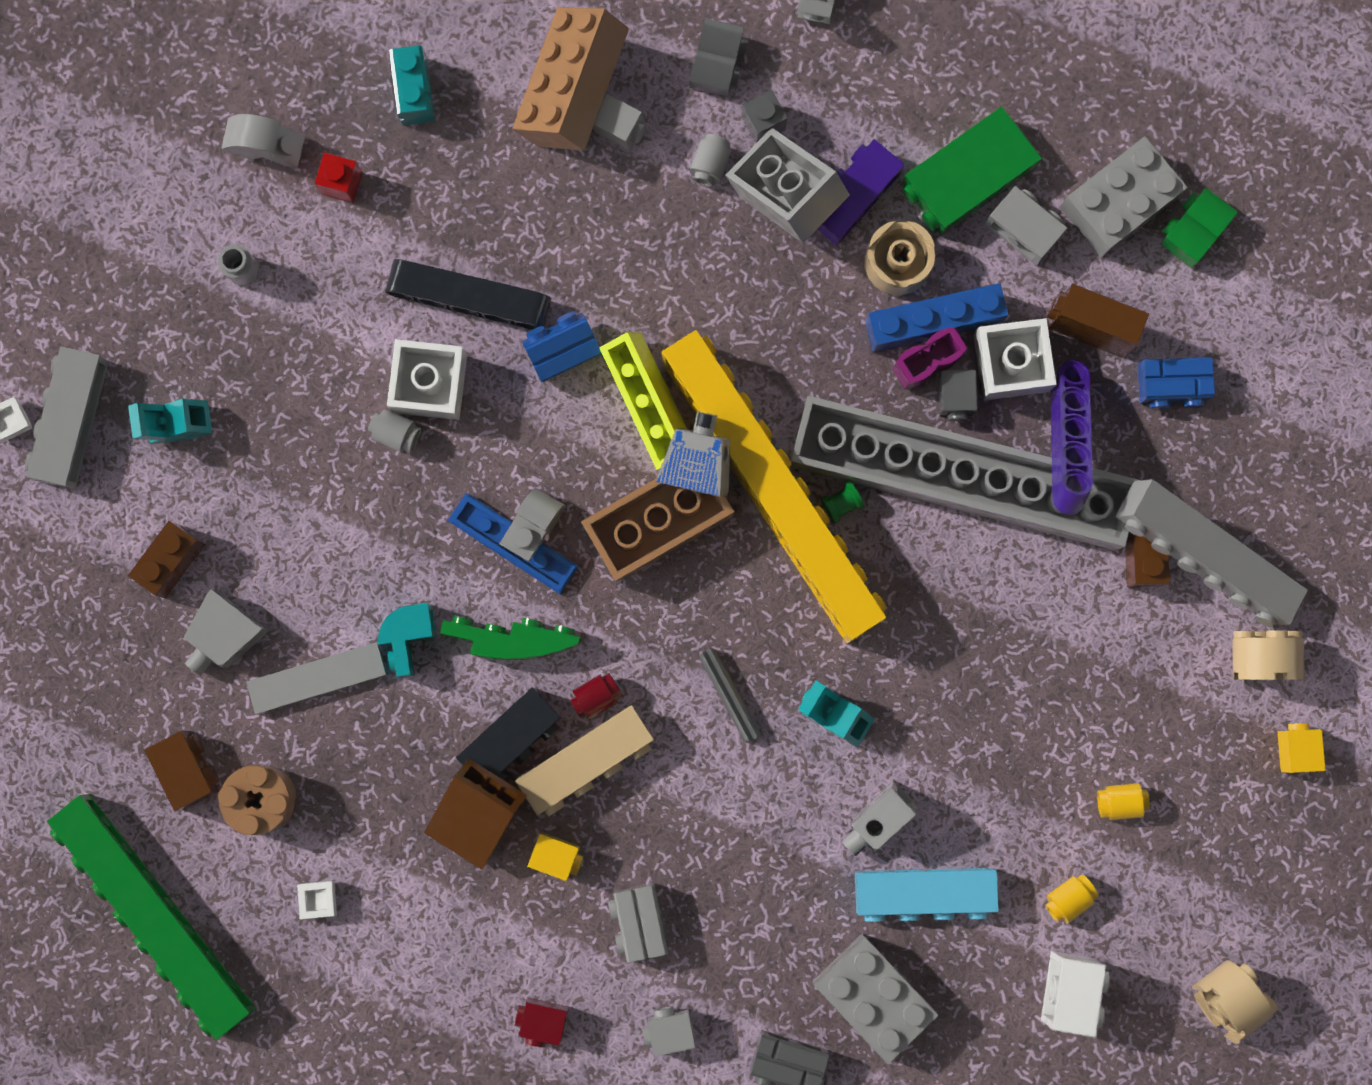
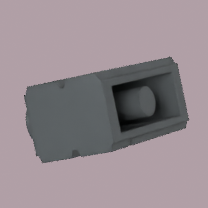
(787, 1061)

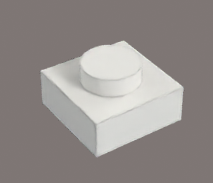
(12, 419)
(317, 899)

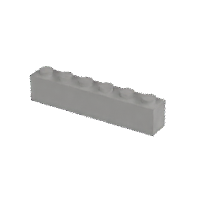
(1210, 553)

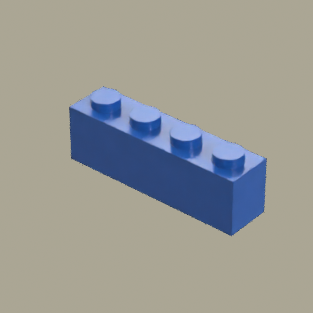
(922, 319)

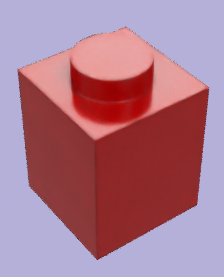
(338, 177)

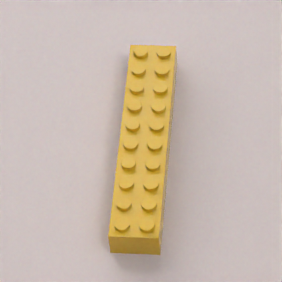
(773, 488)

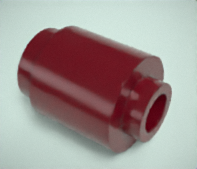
(595, 696)

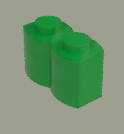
(1198, 227)

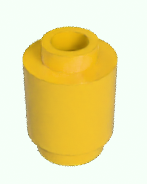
(1123, 801)
(1071, 899)

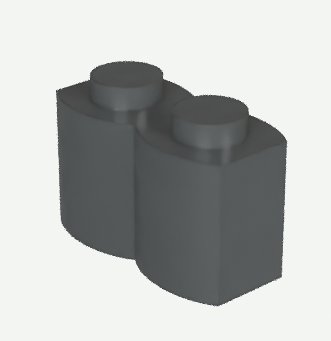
(717, 58)

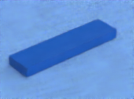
(489, 529)

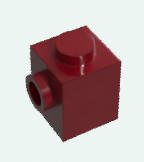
(541, 1022)

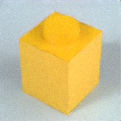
(1301, 749)
(555, 857)

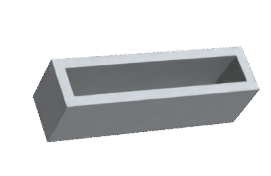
(66, 417)

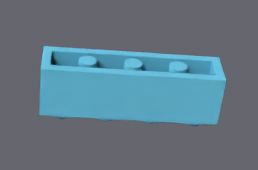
(926, 892)

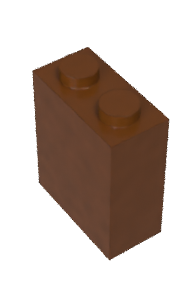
(1097, 320)
(475, 813)

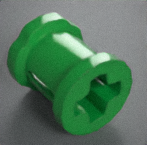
(842, 502)

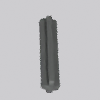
(729, 695)

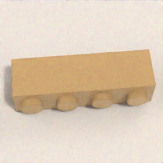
(584, 761)

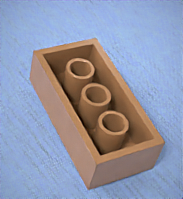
(570, 78)
(652, 525)

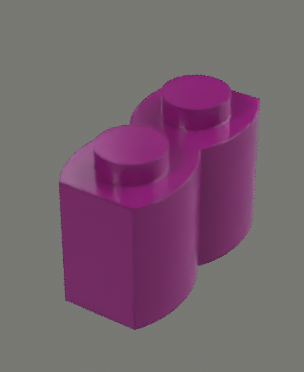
(921, 361)

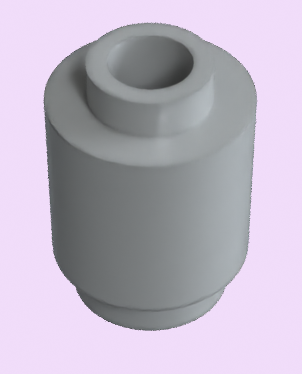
(710, 160)
(238, 264)
(394, 431)

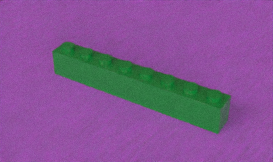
(151, 916)

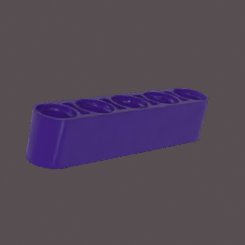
(1071, 438)

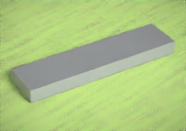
(316, 678)

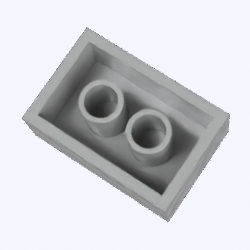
(787, 185)
(1123, 197)
(874, 998)

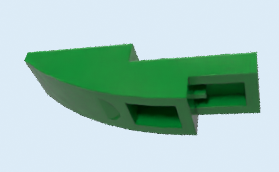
(525, 640)

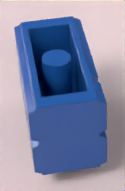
(561, 346)
(1176, 381)

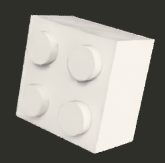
(1014, 359)
(427, 379)
(1074, 994)

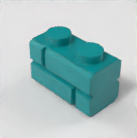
(412, 85)

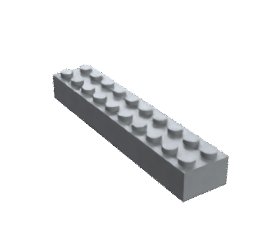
(953, 472)

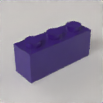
(866, 181)

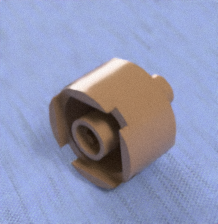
(238, 796)

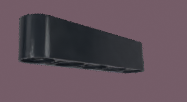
(467, 294)

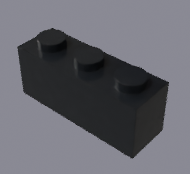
(513, 734)

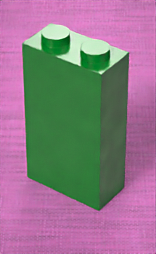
(970, 171)

